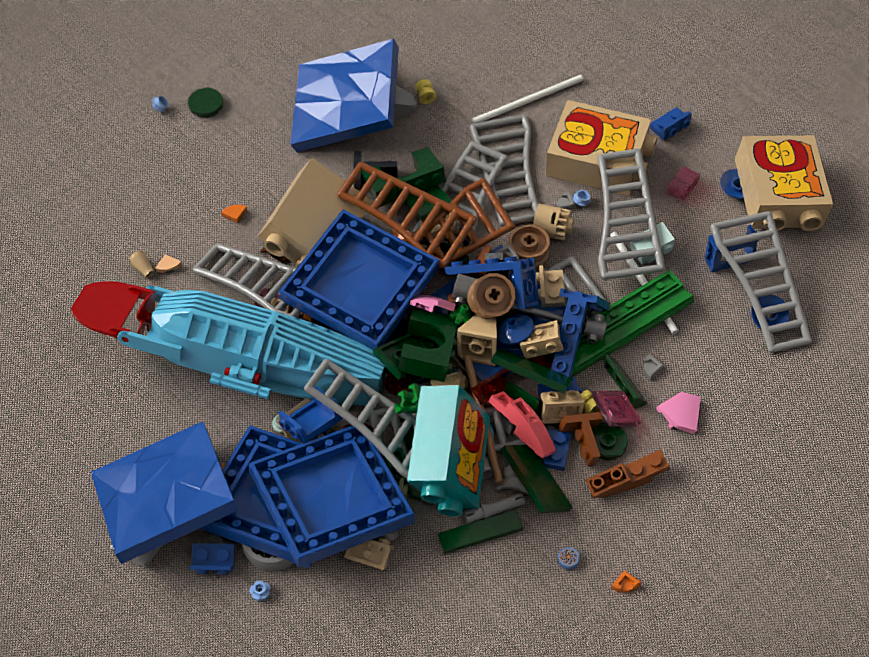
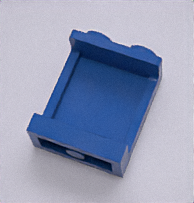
(309, 420)

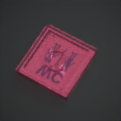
(616, 408)

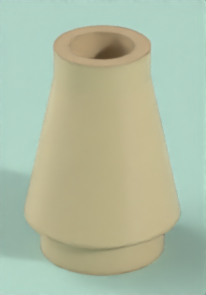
(141, 263)

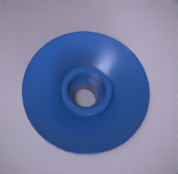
(731, 184)
(776, 318)
(515, 329)

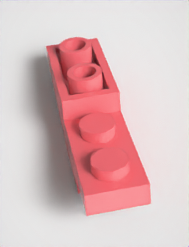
(529, 426)

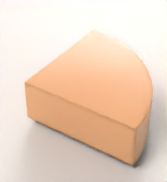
(167, 264)

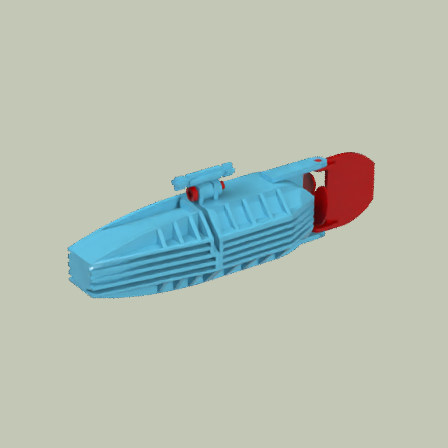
(229, 339)

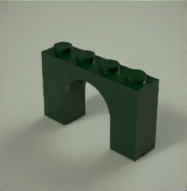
(427, 175)
(430, 362)

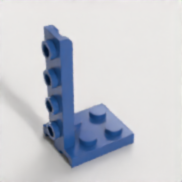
(523, 276)
(572, 327)

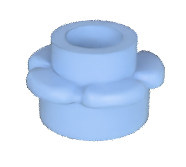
(160, 103)
(582, 198)
(263, 595)

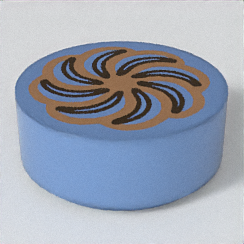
(568, 558)

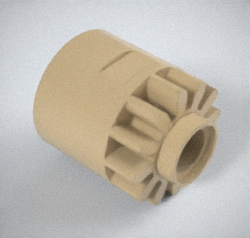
(554, 221)

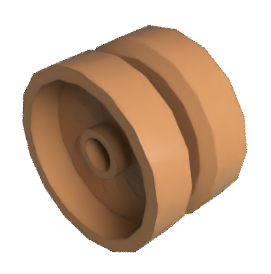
(531, 242)
(502, 293)

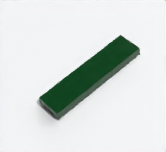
(480, 531)

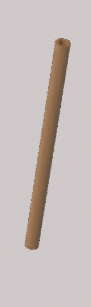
(490, 444)

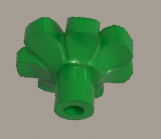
(461, 314)

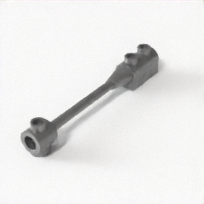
(593, 326)

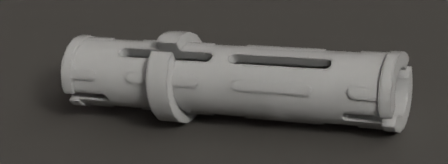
(485, 511)

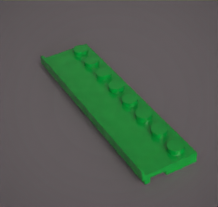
(633, 317)

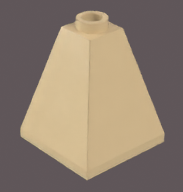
(478, 340)

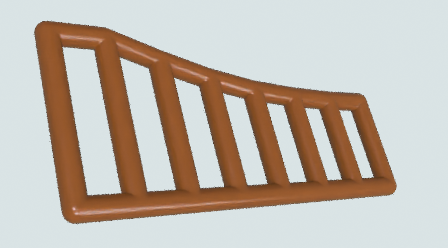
(401, 229)
(476, 242)

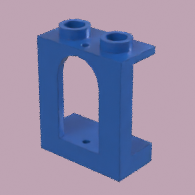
(713, 254)

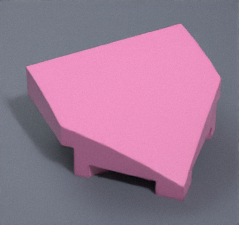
(428, 303)
(681, 411)

